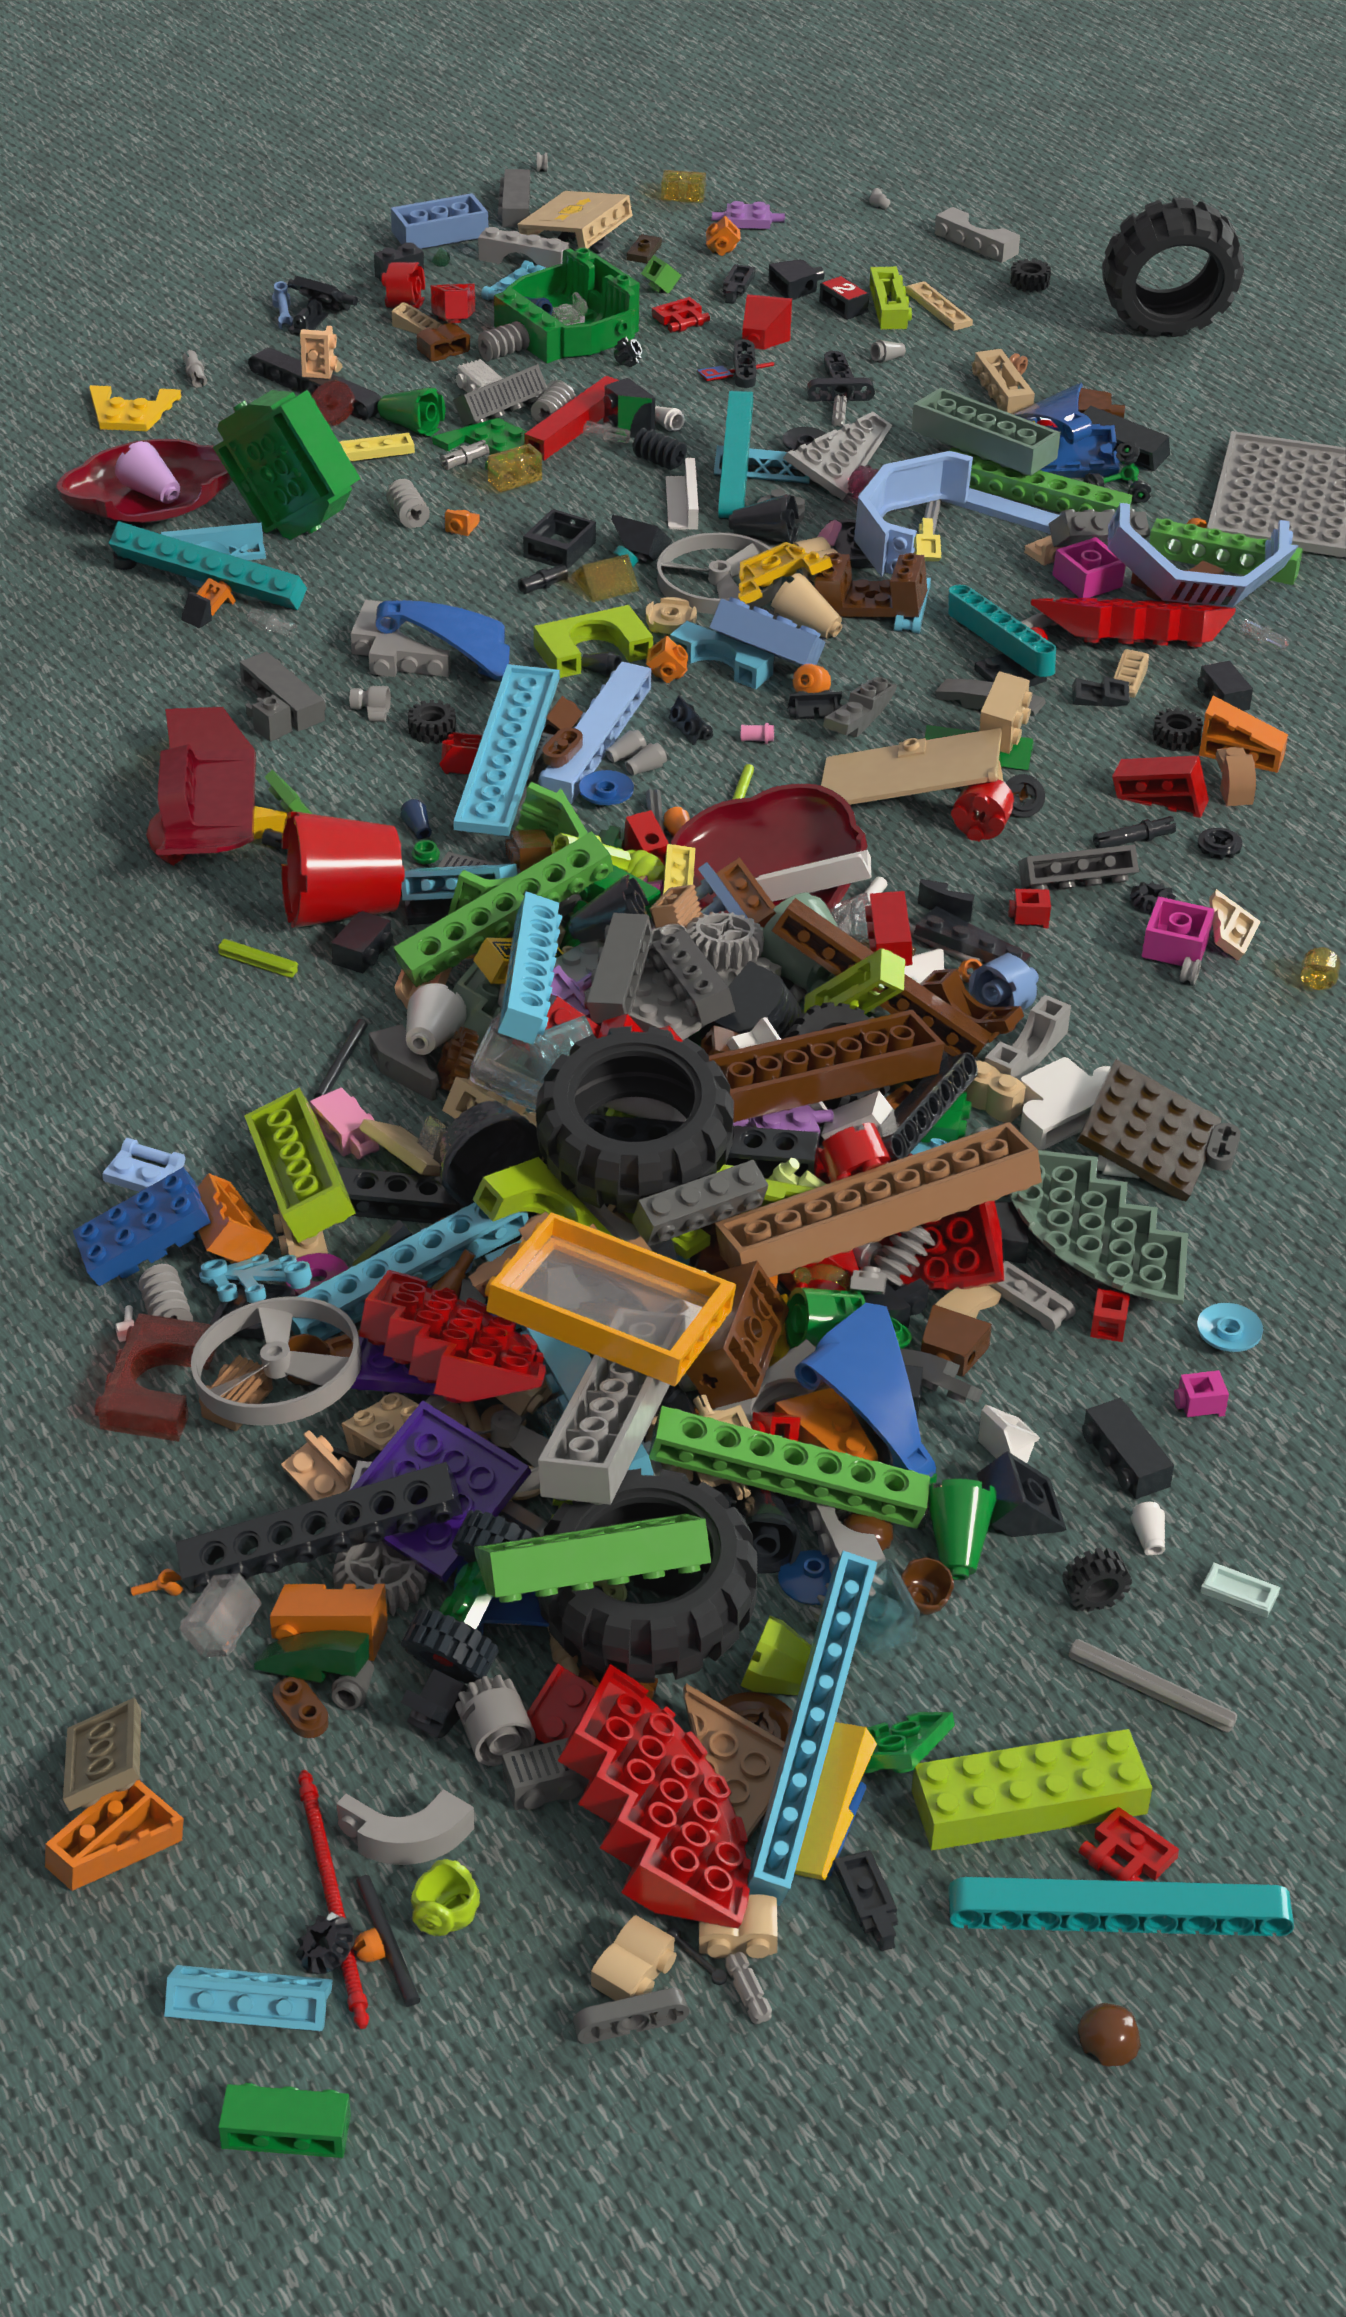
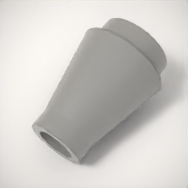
(886, 350)
(626, 746)
(647, 759)

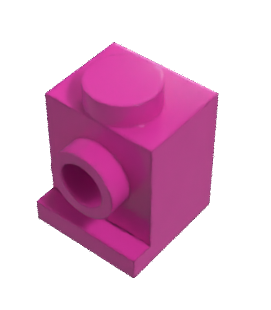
(1202, 1394)

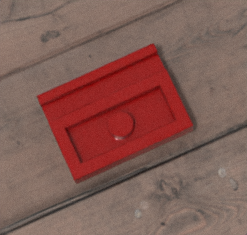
(559, 1705)

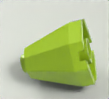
(777, 1660)

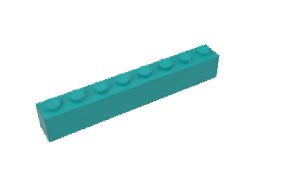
(204, 563)

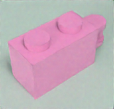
(340, 1123)

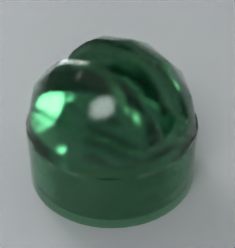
(441, 258)

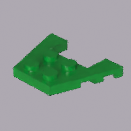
(496, 432)

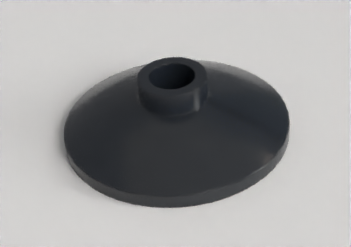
(801, 435)

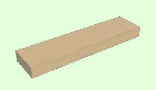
(939, 306)

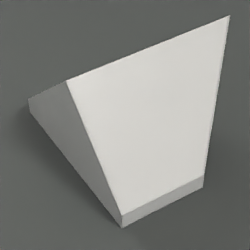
(1004, 1433)

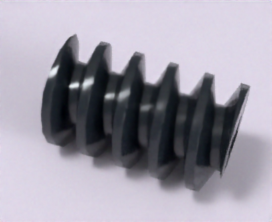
(659, 449)

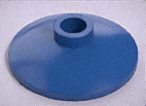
(606, 787)
(801, 1582)

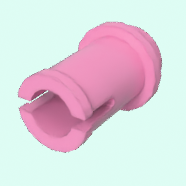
(757, 733)

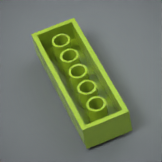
(299, 1165)
(1030, 1789)

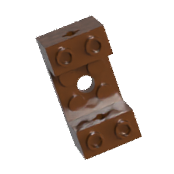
(884, 598)
(741, 1350)

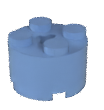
(1004, 983)

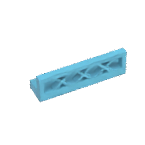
(763, 459)
(234, 537)
(247, 1997)

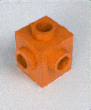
(722, 236)
(667, 660)

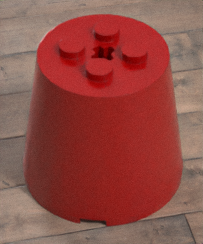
(338, 868)

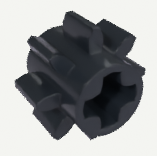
(627, 352)

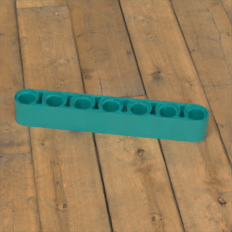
(735, 452)
(1002, 630)

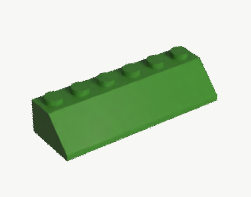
(593, 1555)

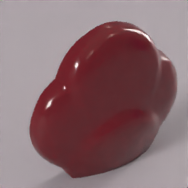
(98, 491)
(774, 833)

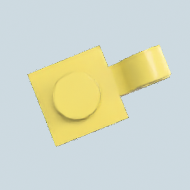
(927, 543)

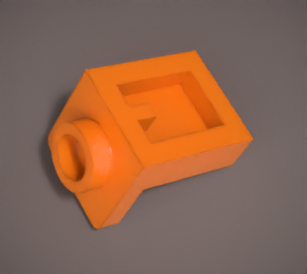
(460, 521)
(216, 593)

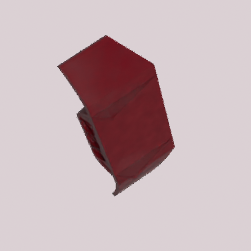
(205, 783)

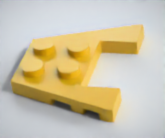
(130, 414)
(774, 563)

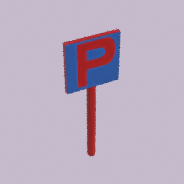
(721, 372)

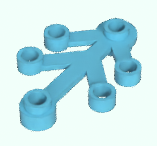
(250, 1271)

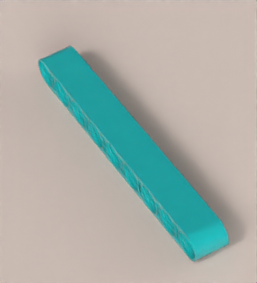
(1120, 1905)

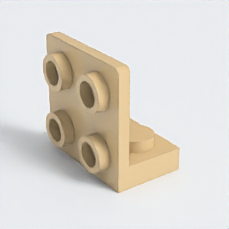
(376, 1425)

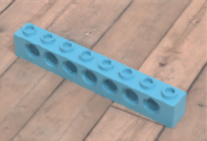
(530, 969)
(422, 1255)

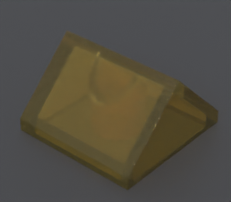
(606, 578)

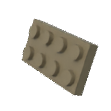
(102, 1755)

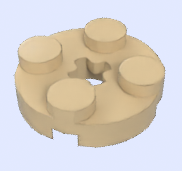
(669, 614)

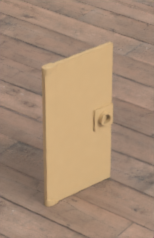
(914, 767)

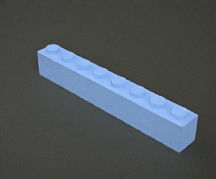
(600, 727)

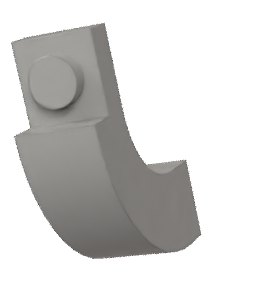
(407, 1838)

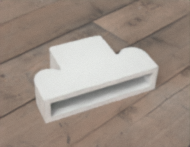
(1058, 1101)

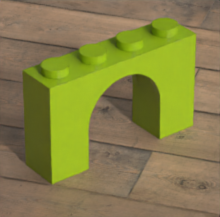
(619, 626)
(531, 1189)

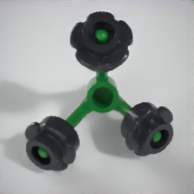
(1127, 455)

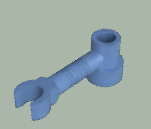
(281, 300)

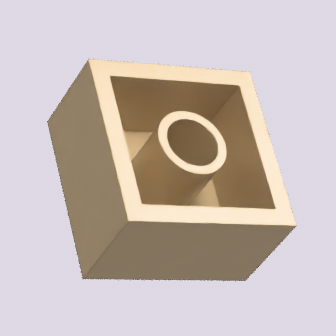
(1007, 708)

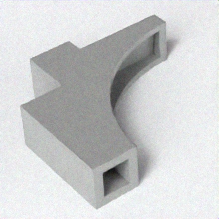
(394, 650)

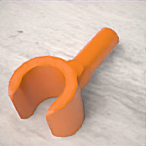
(165, 1581)

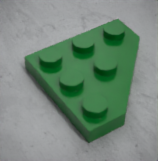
(908, 1740)

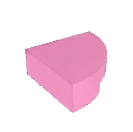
(831, 531)

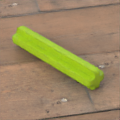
(258, 958)

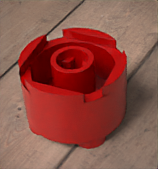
(404, 284)
(983, 809)
(853, 1152)

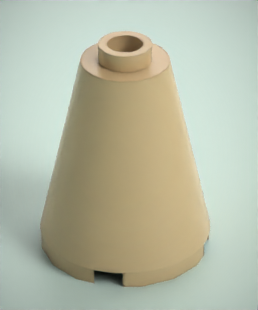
(807, 607)

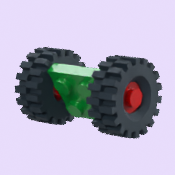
(449, 1636)

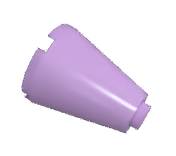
(147, 473)

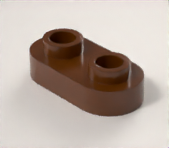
(562, 747)
(299, 1704)

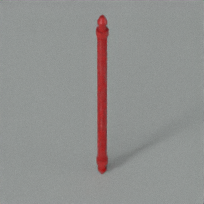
(309, 1796)

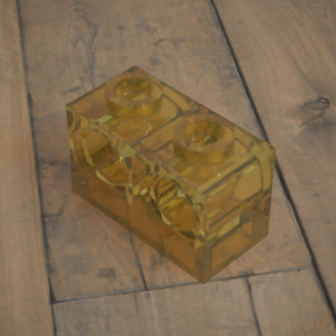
(683, 186)
(514, 467)

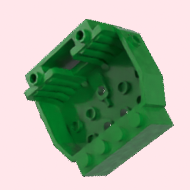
(610, 301)
(286, 462)

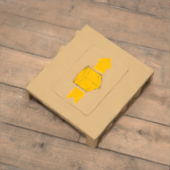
(580, 212)

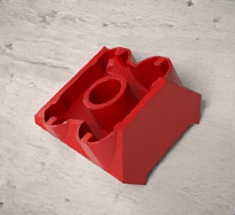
(459, 752)

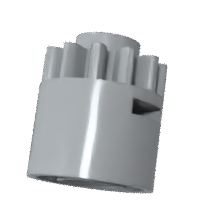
(494, 1719)

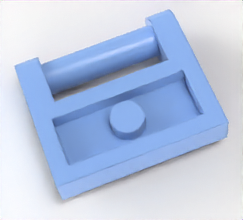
(138, 1174)

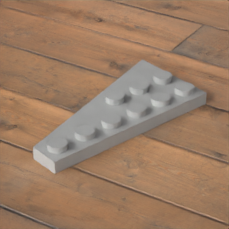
(838, 453)

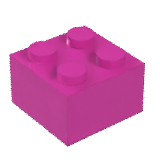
(1088, 568)
(1177, 931)

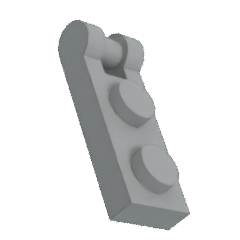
(1034, 1297)

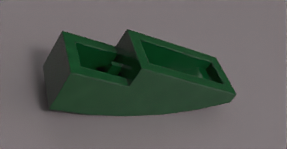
(316, 1654)

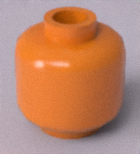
(811, 679)

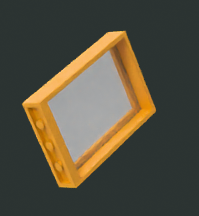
(611, 1298)

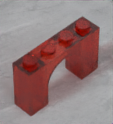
(143, 1411)

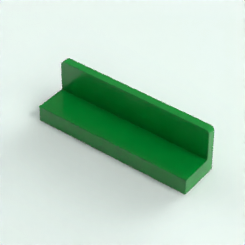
(1017, 758)

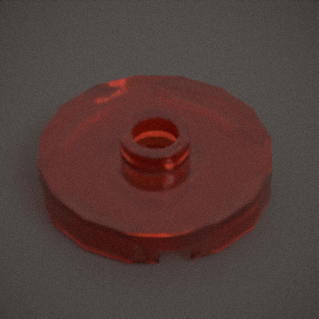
(334, 401)

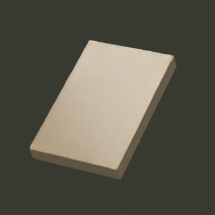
(402, 1145)

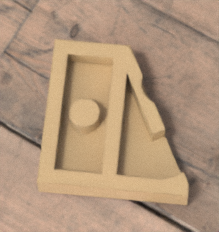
(1231, 925)

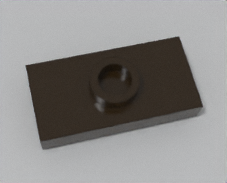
(644, 248)

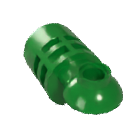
(819, 1310)

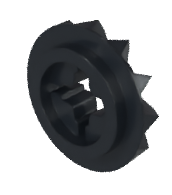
(1033, 789)
(1227, 842)
(1140, 899)
(339, 1937)

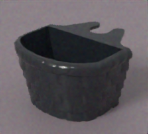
(758, 995)
(481, 1144)

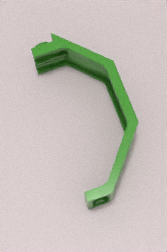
(541, 810)

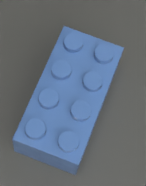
(439, 221)
(762, 631)

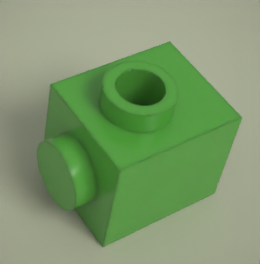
(660, 275)

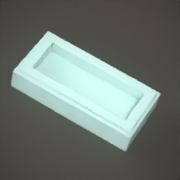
(1240, 1590)

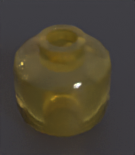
(1320, 968)

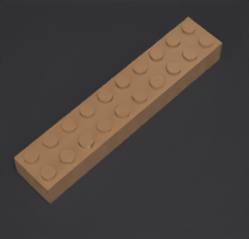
(881, 1201)

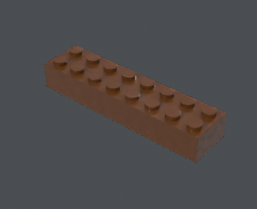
(829, 1063)

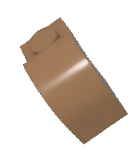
(1238, 776)

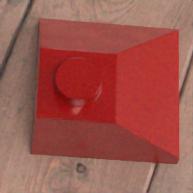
(767, 320)

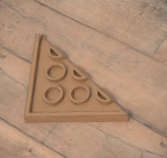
(738, 1752)

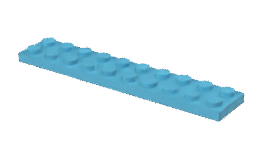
(506, 750)

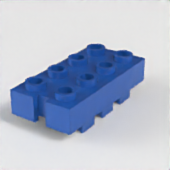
(1087, 455)
(141, 1228)

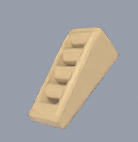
(411, 319)
(1132, 668)

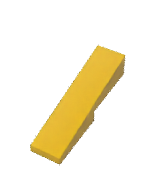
(830, 1813)

